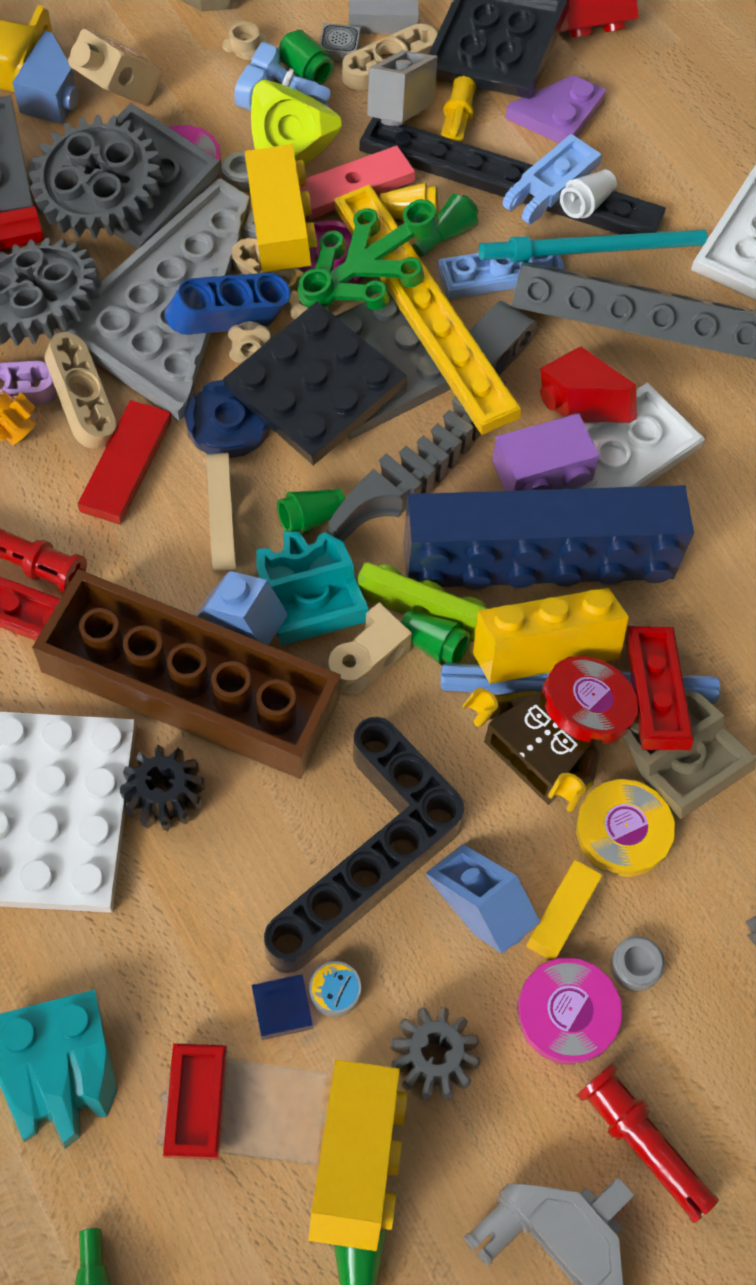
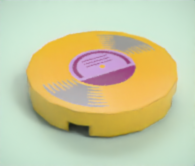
(625, 827)

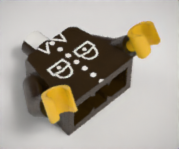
(534, 745)

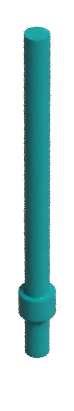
(522, 248)

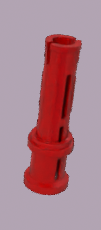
(40, 559)
(629, 1121)

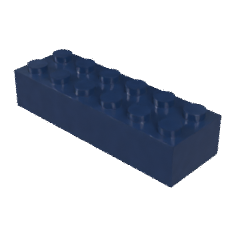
(547, 536)

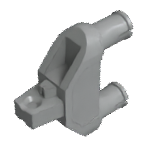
(568, 1225)

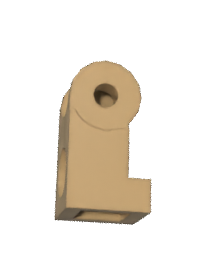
(371, 652)

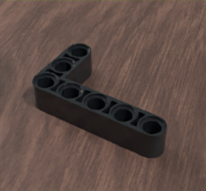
(376, 853)

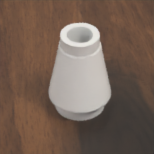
(587, 193)

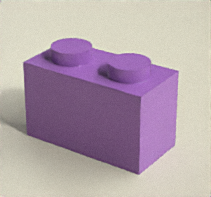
(546, 456)

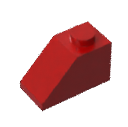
(587, 387)

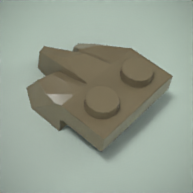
(695, 775)

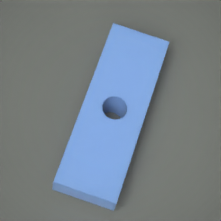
(470, 276)

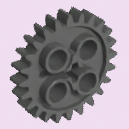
(96, 176)
(44, 289)

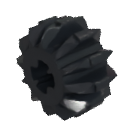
(152, 801)

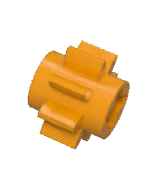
(15, 417)

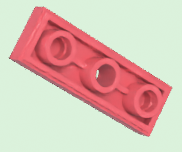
(381, 170)

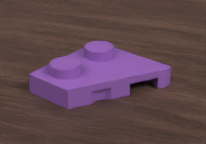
(558, 108)

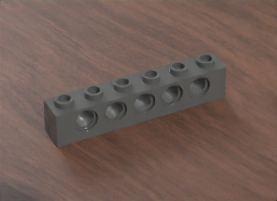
(636, 309)

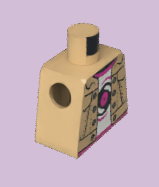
(103, 59)

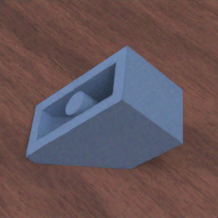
(46, 82)
(244, 606)
(485, 897)

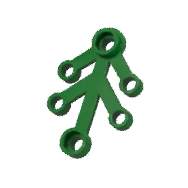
(328, 285)

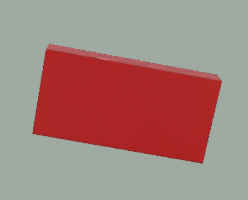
(195, 1102)

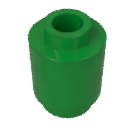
(305, 56)

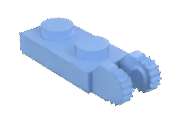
(549, 177)

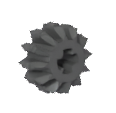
(454, 1060)

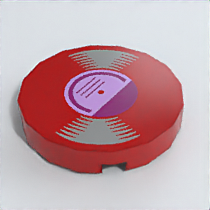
(590, 699)

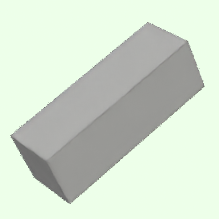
(383, 15)

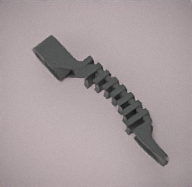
(502, 338)

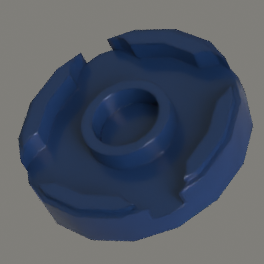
(222, 423)

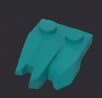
(313, 586)
(56, 1064)

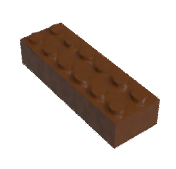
(188, 673)

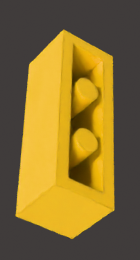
(564, 910)

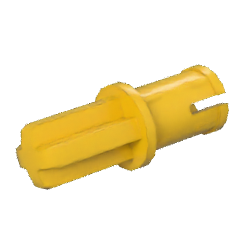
(458, 108)

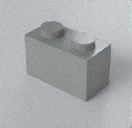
(401, 87)

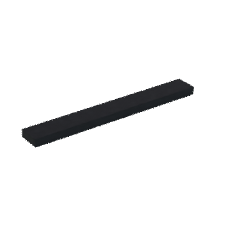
(498, 174)

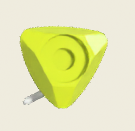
(291, 117)

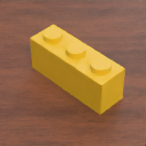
(280, 208)
(537, 634)
(358, 1156)

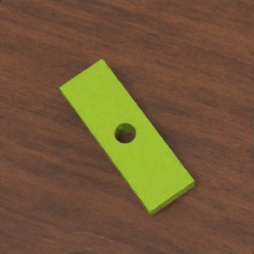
(402, 594)

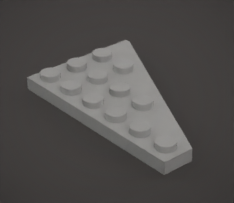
(128, 321)

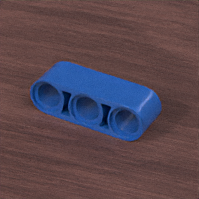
(226, 301)

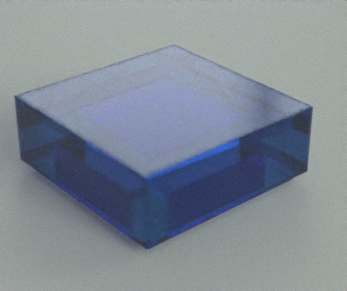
(282, 1007)

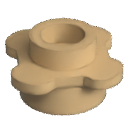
(243, 40)
(247, 333)

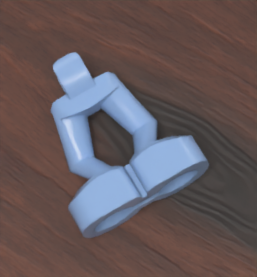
(266, 66)

